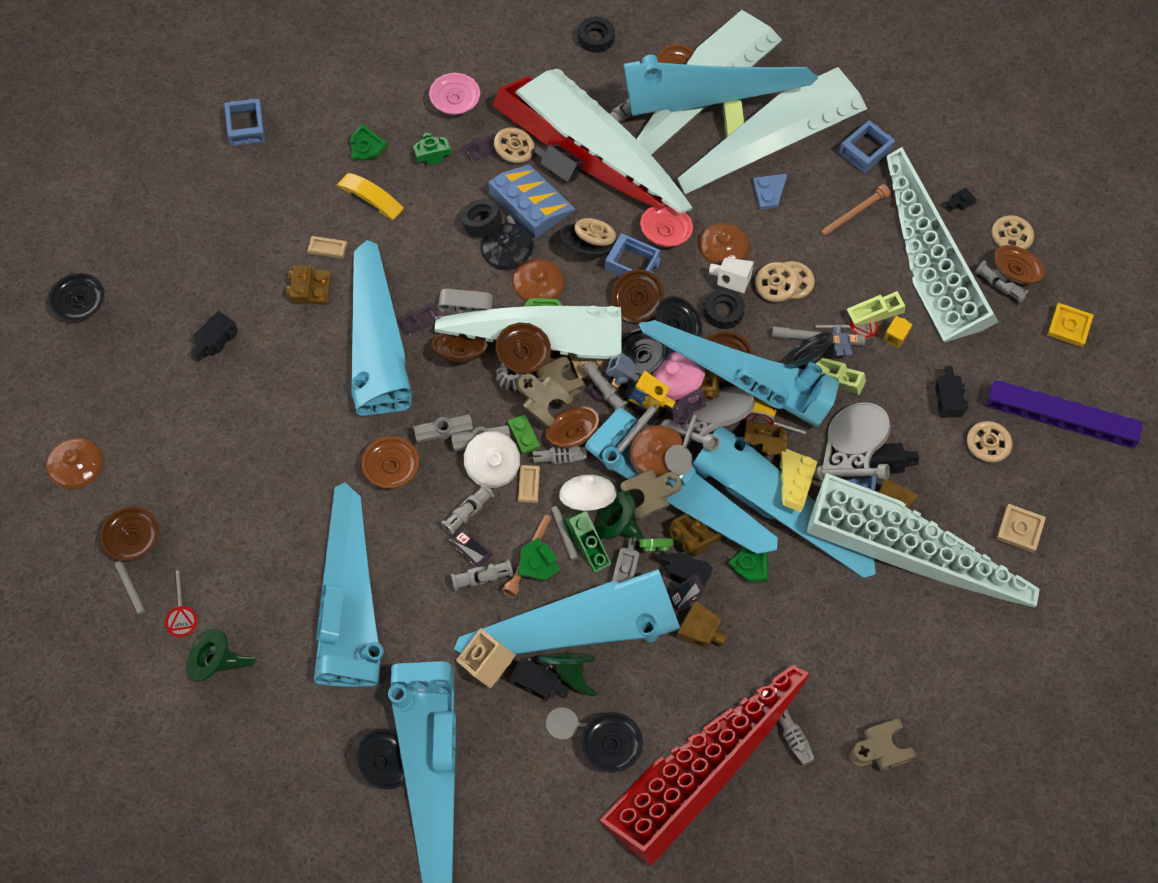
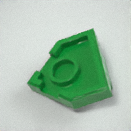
(366, 144)
(432, 149)
(537, 561)
(751, 566)

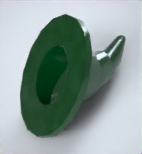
(618, 519)
(212, 655)
(571, 669)

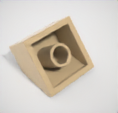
(485, 658)

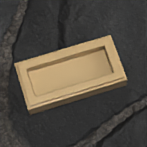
(327, 247)
(529, 484)

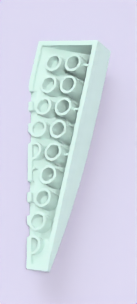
(570, 329)

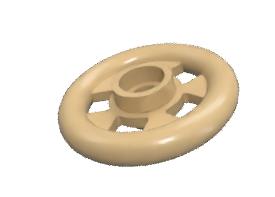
(514, 145)
(999, 226)
(595, 232)
(809, 280)
(782, 295)
(982, 454)

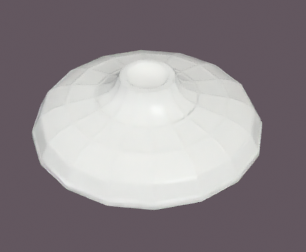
(491, 459)
(587, 492)

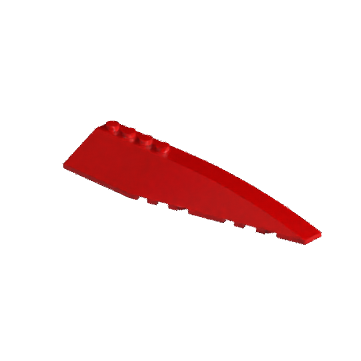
(521, 113)
(683, 784)

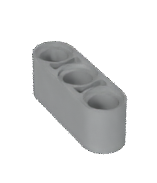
(464, 301)

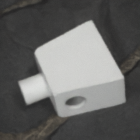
(733, 273)

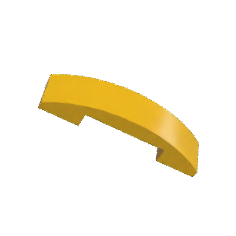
(372, 194)

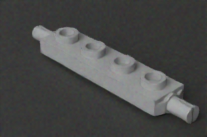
(626, 562)

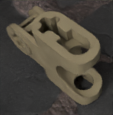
(555, 370)
(540, 395)
(654, 491)
(880, 747)

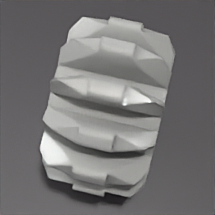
(507, 377)

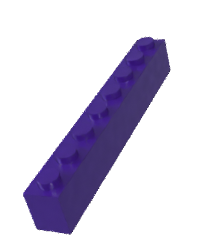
(1064, 414)

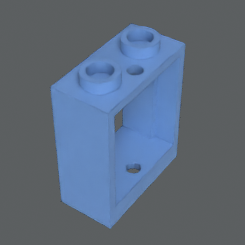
(239, 136)
(857, 157)
(634, 246)

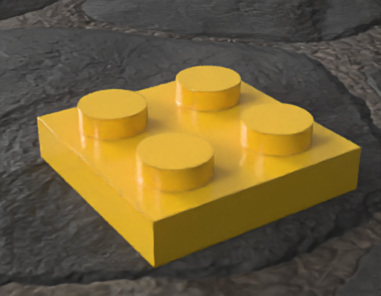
(1070, 325)

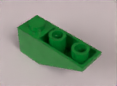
(587, 539)

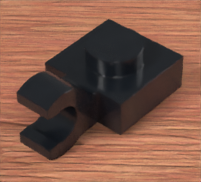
(961, 199)

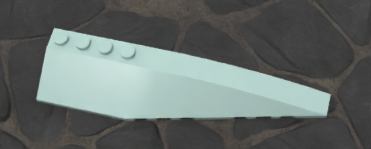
(736, 44)
(584, 120)
(779, 124)
(935, 260)
(903, 538)

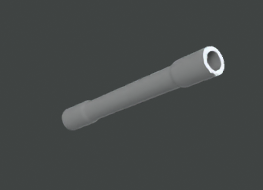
(786, 333)

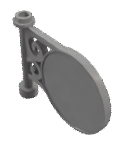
(724, 410)
(855, 434)

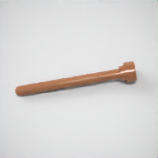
(881, 192)
(511, 587)

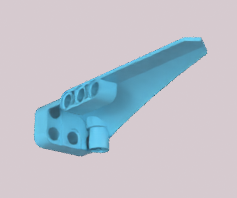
(680, 87)
(378, 355)
(777, 384)
(759, 486)
(696, 495)
(346, 606)
(591, 617)
(427, 748)

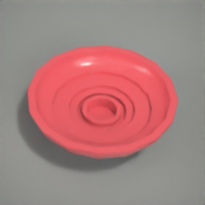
(666, 226)

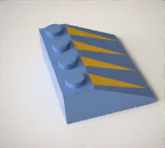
(529, 199)

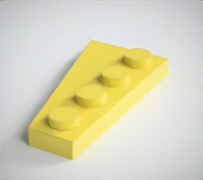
(796, 478)

